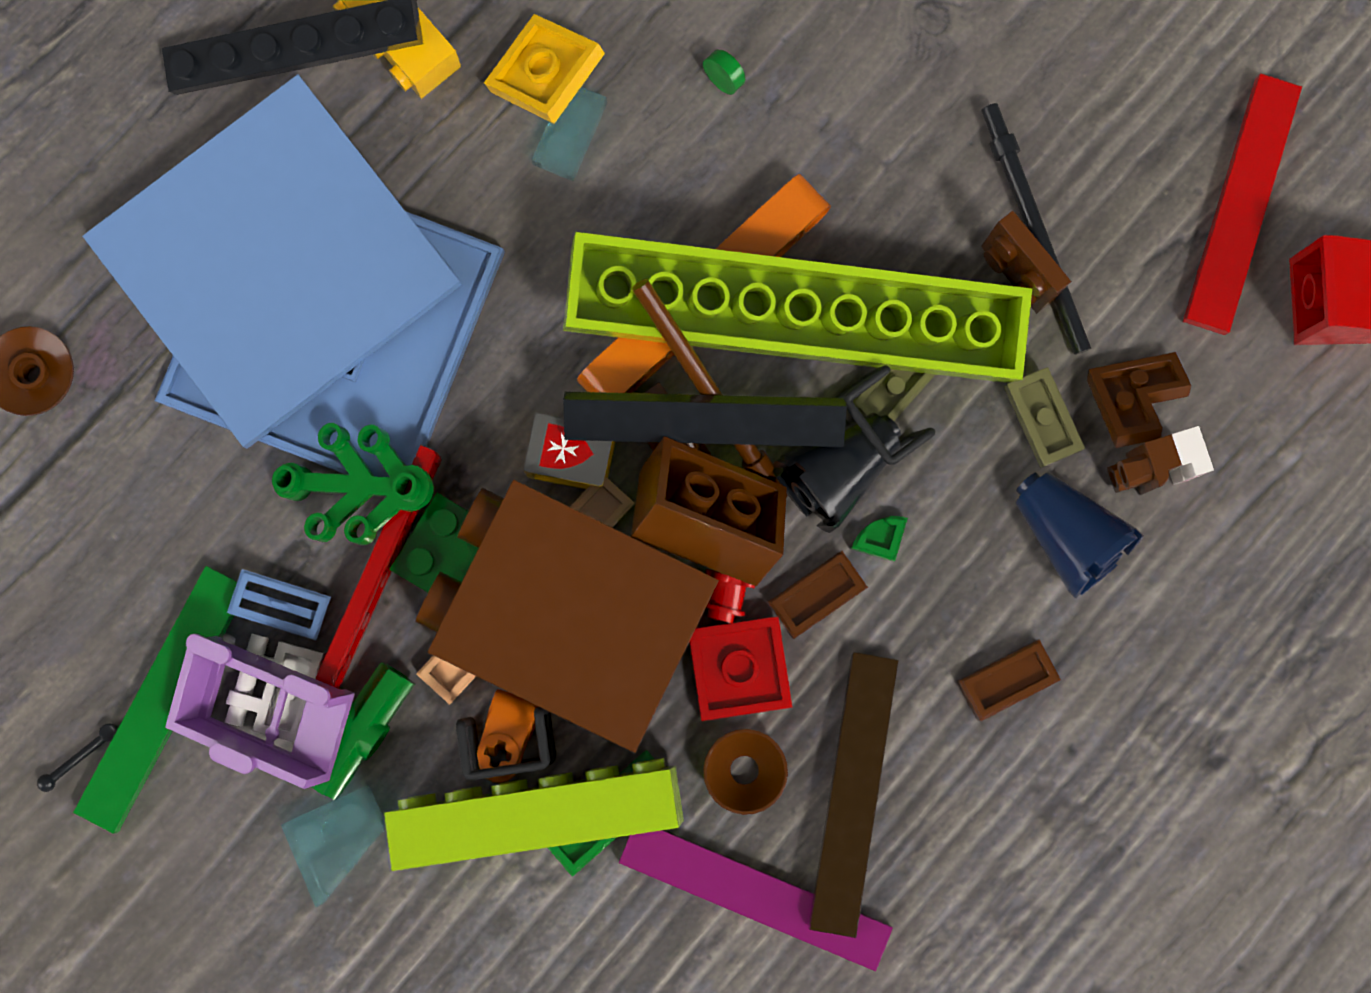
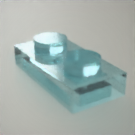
(568, 139)

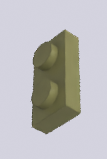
(1044, 417)

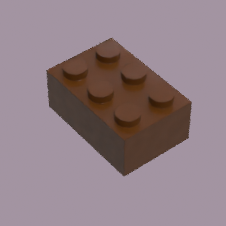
(710, 512)

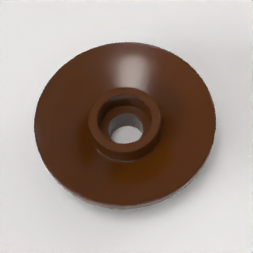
(19, 353)

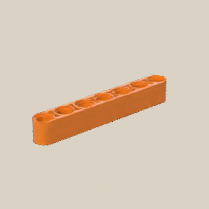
(766, 232)

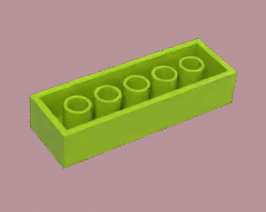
(533, 817)

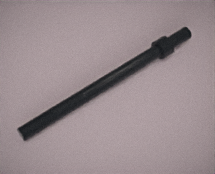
(1005, 150)

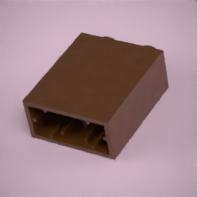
(566, 612)

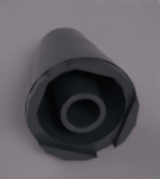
(836, 478)

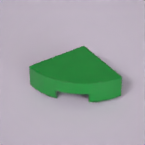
(881, 538)

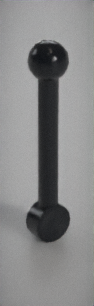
(48, 781)

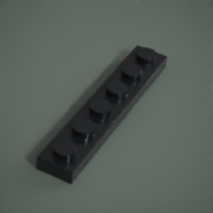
(292, 45)

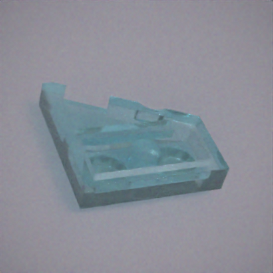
(333, 840)

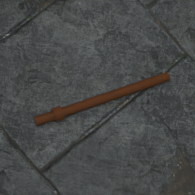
(753, 459)

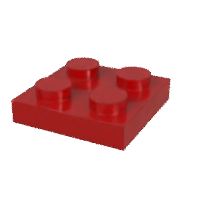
(740, 668)

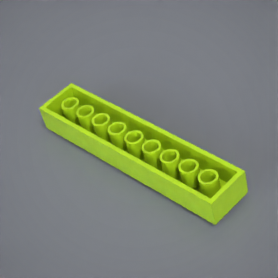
(800, 308)

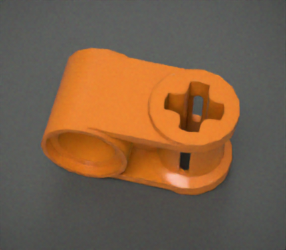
(507, 728)

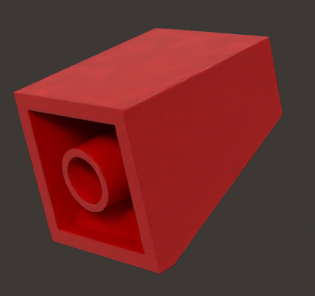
(1332, 291)

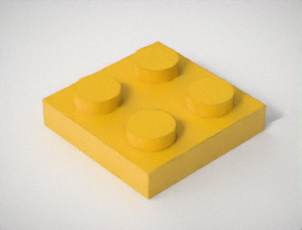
(544, 68)

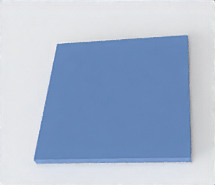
(272, 261)
(395, 386)

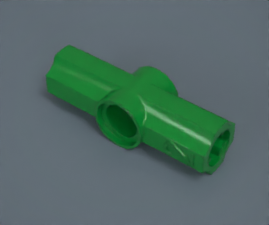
(366, 725)

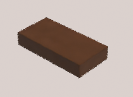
(817, 594)
(1008, 680)

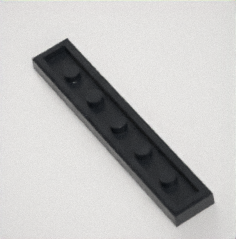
(704, 419)

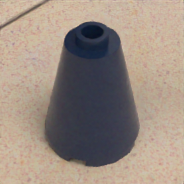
(1074, 531)

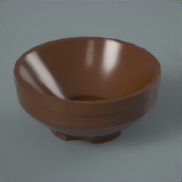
(757, 794)

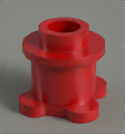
(726, 597)

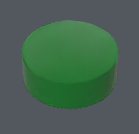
(724, 71)

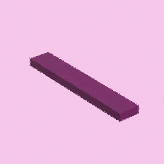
(748, 893)

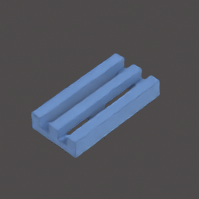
(240, 592)

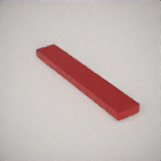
(1242, 204)
(372, 583)

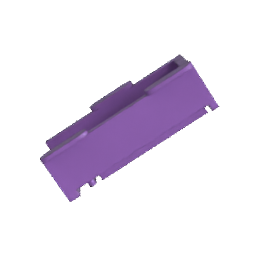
(318, 730)

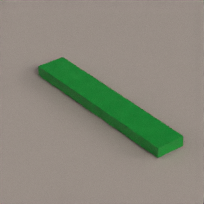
(143, 729)

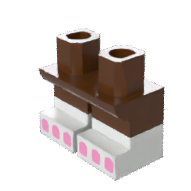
(1149, 464)

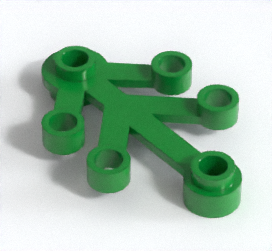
(357, 486)

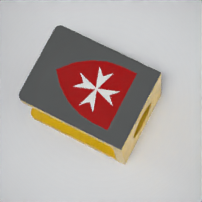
(565, 461)

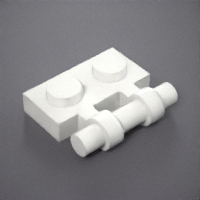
(241, 699)

